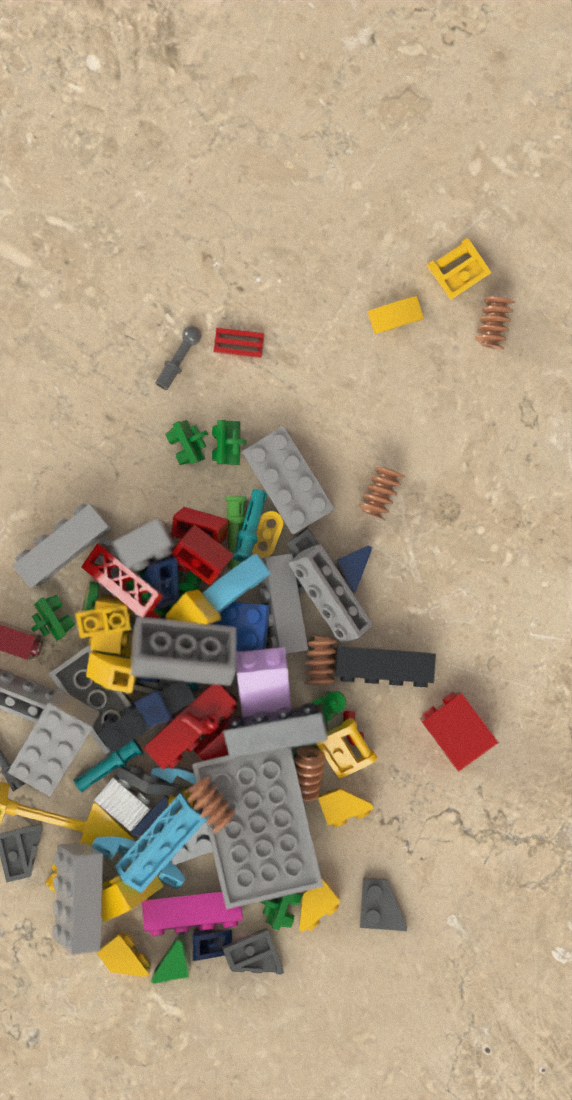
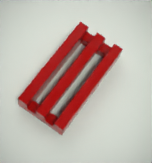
(218, 340)

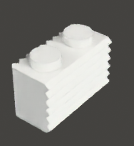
(123, 803)

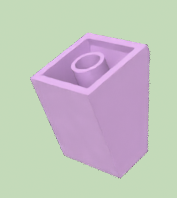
(263, 681)

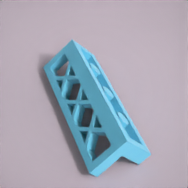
(161, 845)

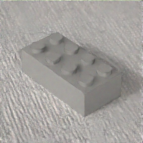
(288, 480)
(145, 545)
(62, 546)
(183, 651)
(72, 679)
(53, 742)
(78, 897)

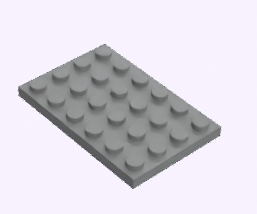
(269, 840)

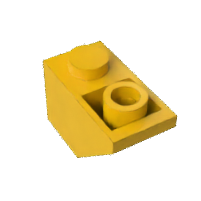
(111, 672)
(342, 804)
(316, 904)
(122, 957)

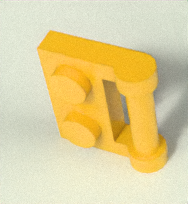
(462, 276)
(340, 754)

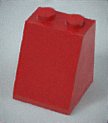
(458, 730)

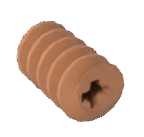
(494, 322)
(380, 492)
(321, 660)
(309, 769)
(210, 803)

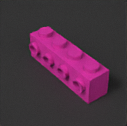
(187, 912)

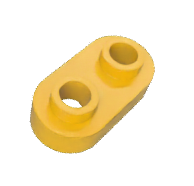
(267, 534)

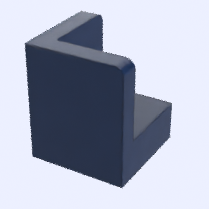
(153, 709)

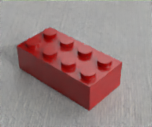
(177, 737)

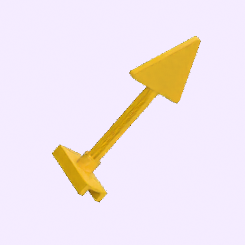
(98, 824)

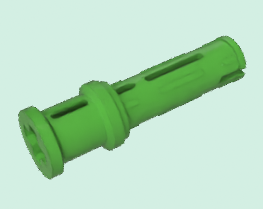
(236, 518)

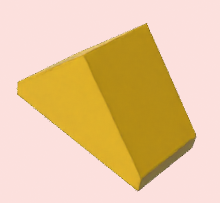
(193, 608)

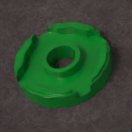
(90, 596)

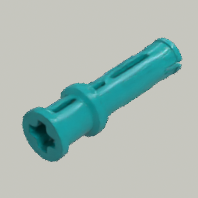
(247, 536)
(113, 761)

